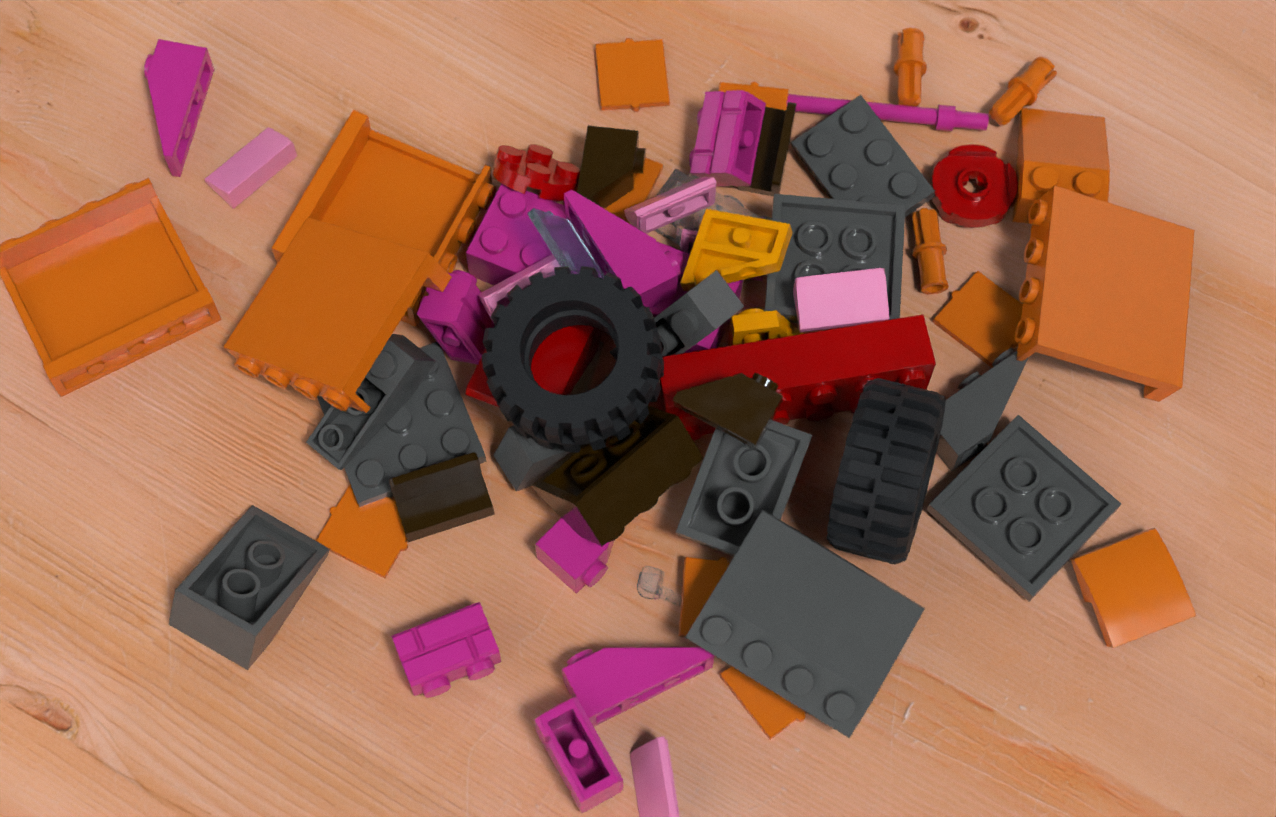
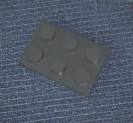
(861, 160)

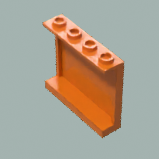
(394, 195)
(105, 287)
(1106, 290)
(330, 311)

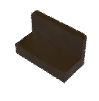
(772, 151)
(441, 496)

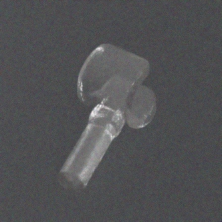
(651, 586)

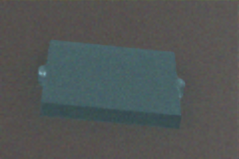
(563, 241)

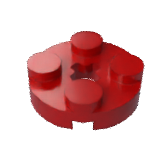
(536, 170)
(967, 208)

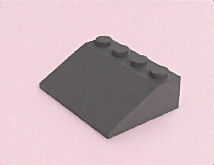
(805, 623)

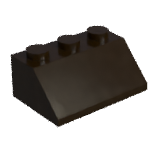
(612, 485)

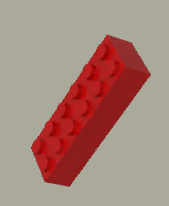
(814, 370)

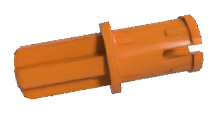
(910, 66)
(1023, 90)
(929, 251)

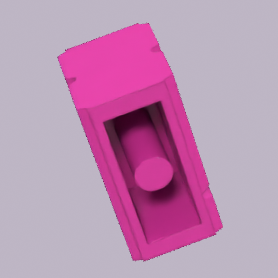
(727, 137)
(457, 317)
(447, 650)
(579, 754)

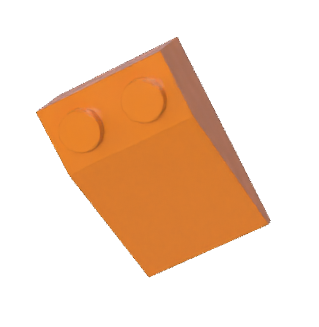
(1060, 152)

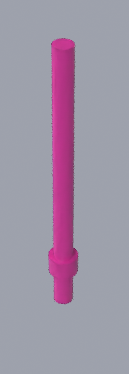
(944, 117)

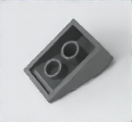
(741, 483)
(246, 587)

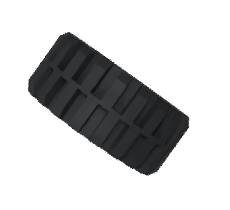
(561, 303)
(885, 470)

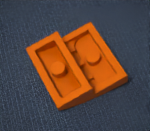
(1133, 587)

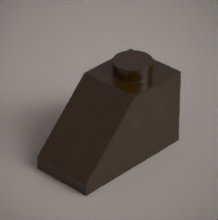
(610, 164)
(734, 405)

